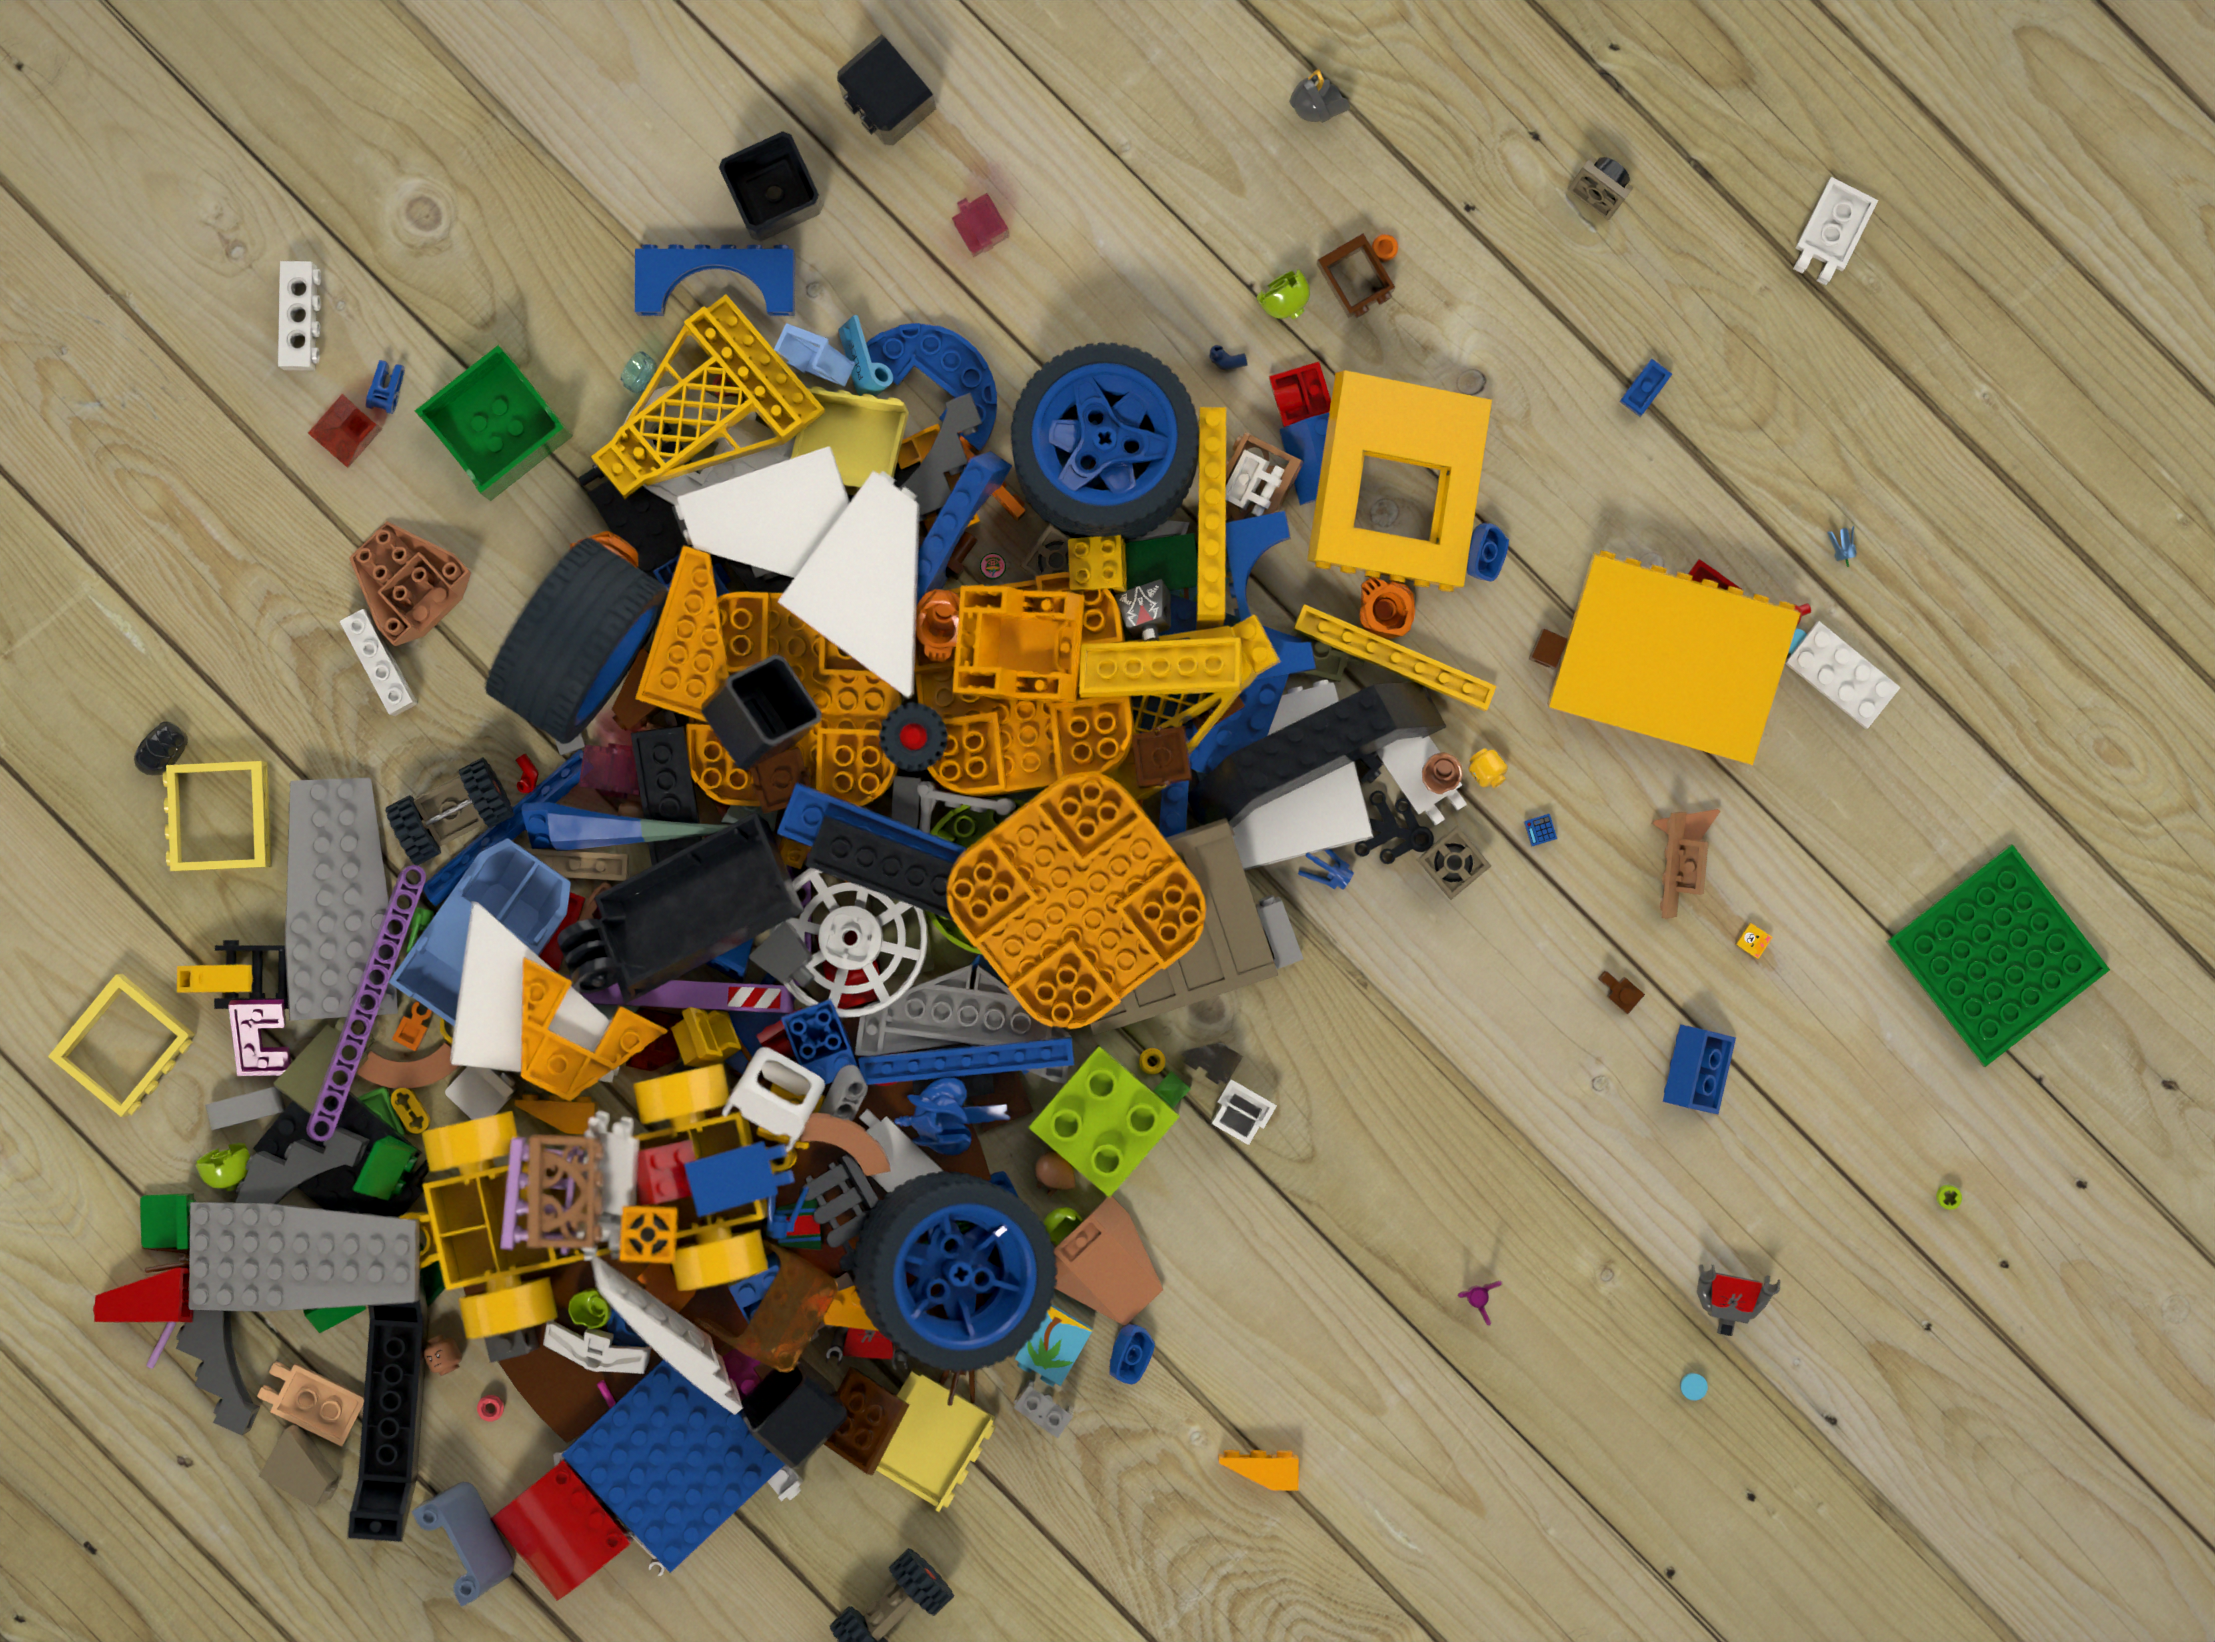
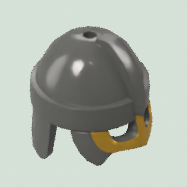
(1317, 102)

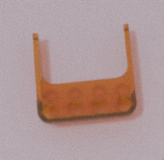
(786, 1314)

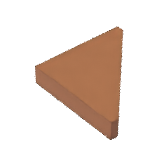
(1695, 824)

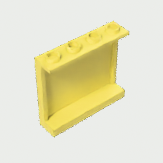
(860, 431)
(934, 1440)

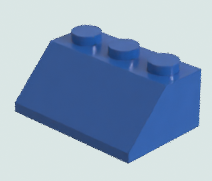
(1306, 442)
(1699, 1069)

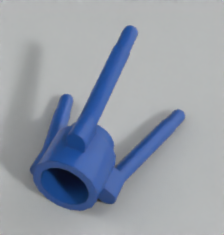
(1338, 874)
(777, 1224)

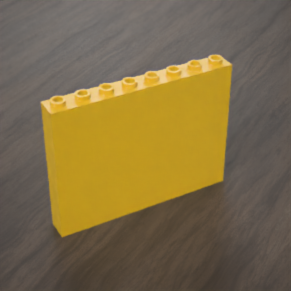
(1673, 657)

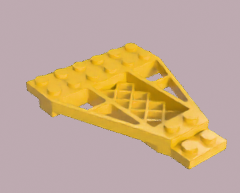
(753, 369)
(1257, 657)

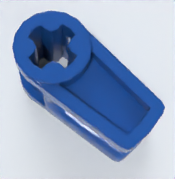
(385, 397)

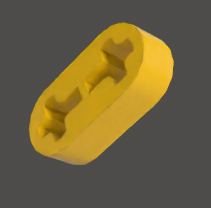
(405, 1114)

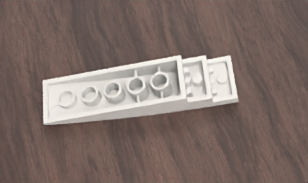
(670, 1335)

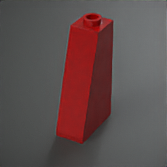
(149, 1300)

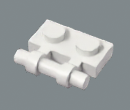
(1245, 480)

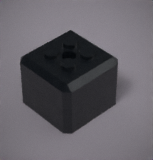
(885, 91)
(765, 165)
(760, 712)
(793, 1413)

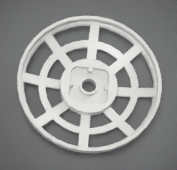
(864, 951)

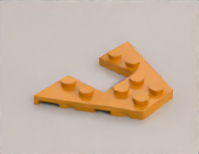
(558, 1062)

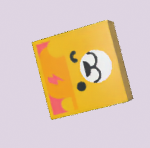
(1753, 940)

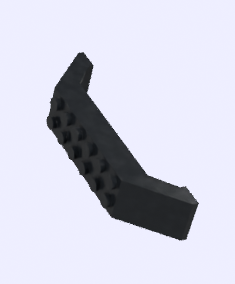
(1313, 749)
(390, 1420)

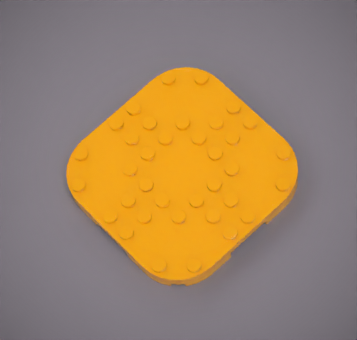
(852, 699)
(1028, 744)
(1076, 900)

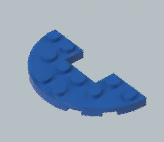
(944, 359)

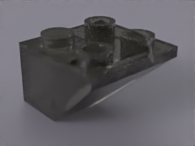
(1214, 1058)

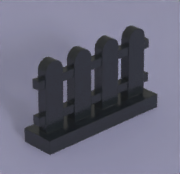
(860, 1192)

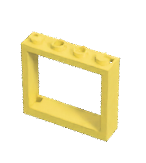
(261, 816)
(92, 1015)

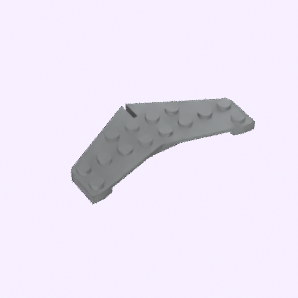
(951, 1013)

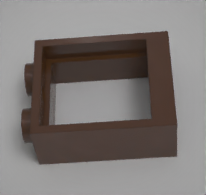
(1343, 252)

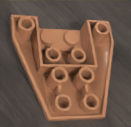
(407, 582)
(1107, 1264)

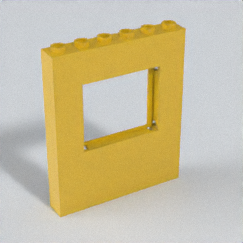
(1408, 427)

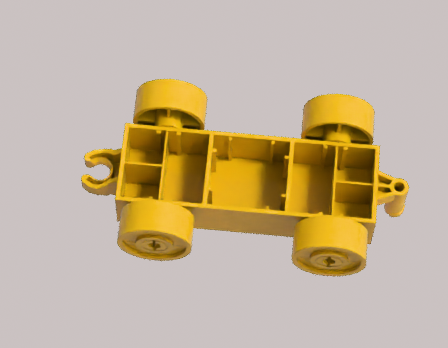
(469, 1208)

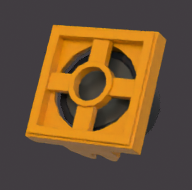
(648, 1234)

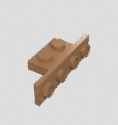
(1684, 865)

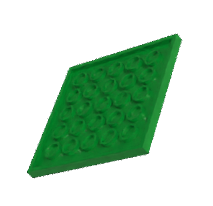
(1998, 955)

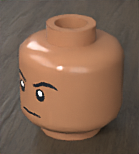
(442, 1355)

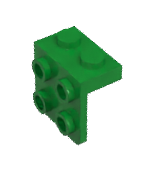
(166, 1220)

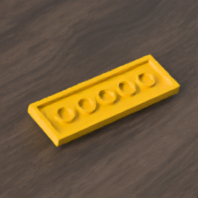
(1160, 667)

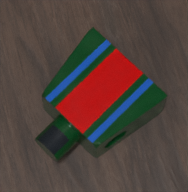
(806, 1232)

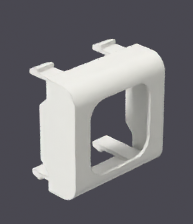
(768, 1109)

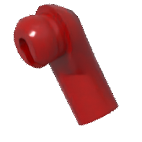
(529, 775)

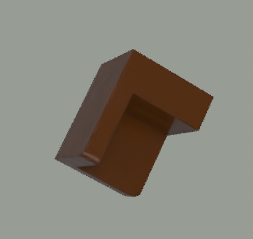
(1548, 649)

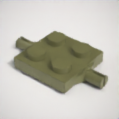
(1328, 660)

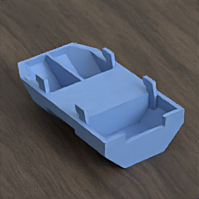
(512, 888)

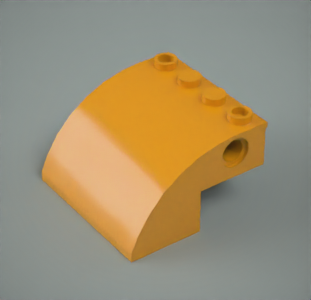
(1018, 644)

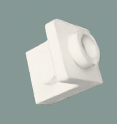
(786, 1483)

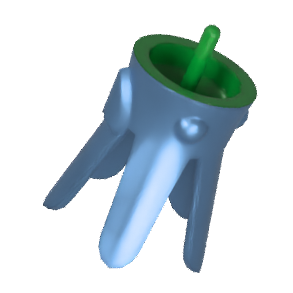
(1848, 549)

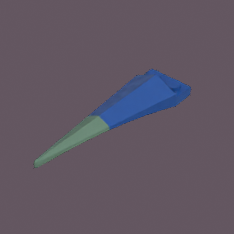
(574, 828)

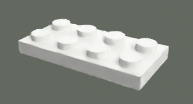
(1842, 675)

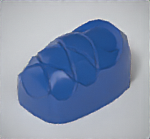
(1487, 552)
(1131, 1354)

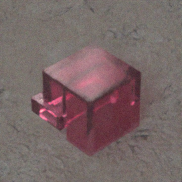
(980, 224)
(610, 770)

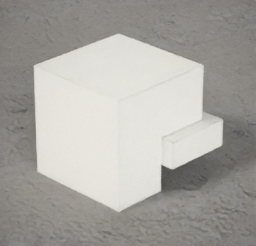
(1242, 1112)

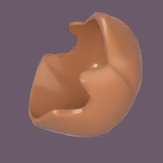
(1442, 773)

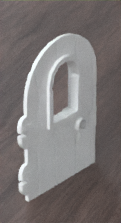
(743, 433)

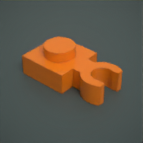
(411, 1030)

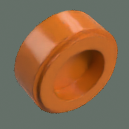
(1385, 247)

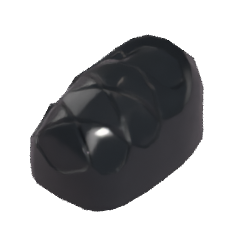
(160, 748)

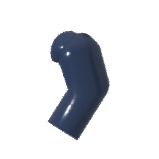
(1225, 361)

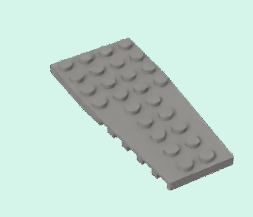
(333, 898)
(298, 1258)

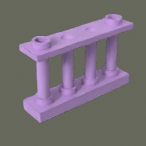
(515, 1206)

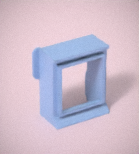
(822, 361)

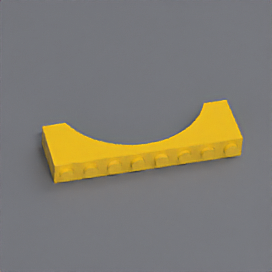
(1211, 518)

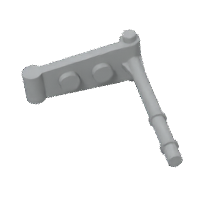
(931, 792)

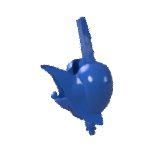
(941, 1117)

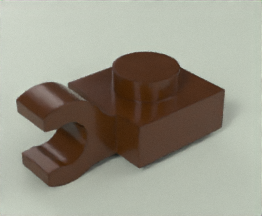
(1623, 993)

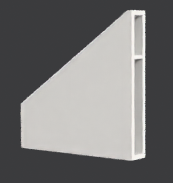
(768, 515)
(864, 582)
(1313, 817)
(491, 1001)

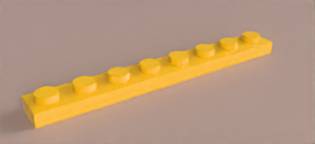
(1394, 657)

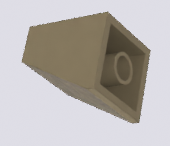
(300, 1468)

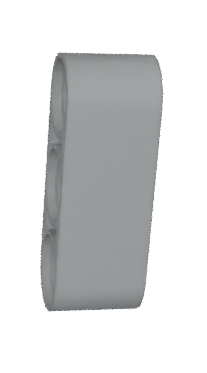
(845, 1094)
(245, 1108)

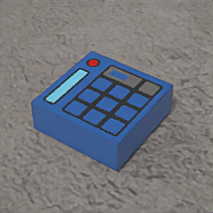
(1540, 830)

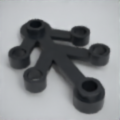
(1390, 829)

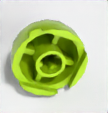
(1286, 296)
(224, 1168)

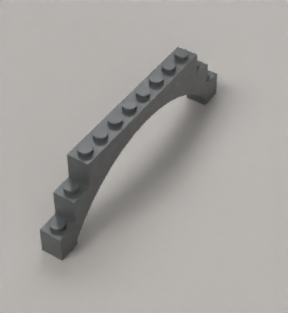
(929, 479)
(210, 1333)

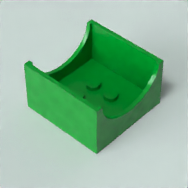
(494, 423)

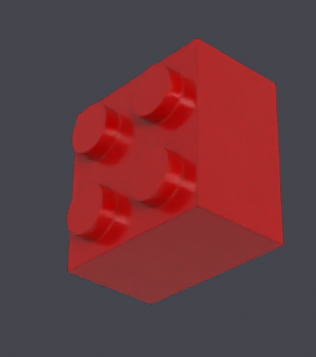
(663, 1173)

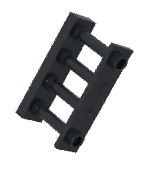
(231, 947)

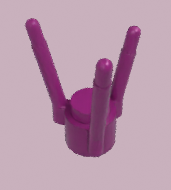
(1479, 1297)

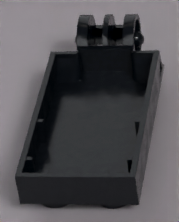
(682, 912)

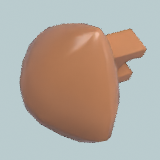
(1054, 1173)

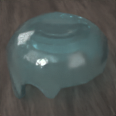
(638, 372)

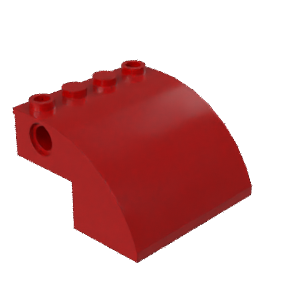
(561, 1530)

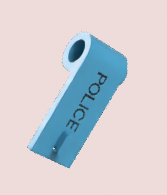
(866, 376)

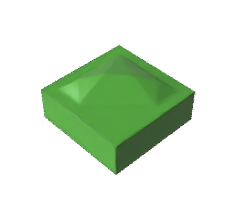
(1172, 1089)

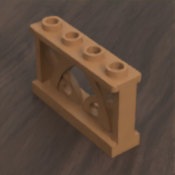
(1279, 494)
(538, 1219)

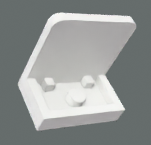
(481, 1091)

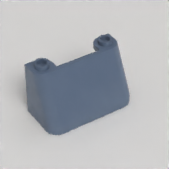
(473, 1537)

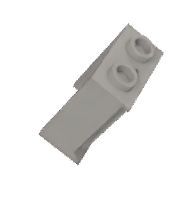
(1042, 1409)

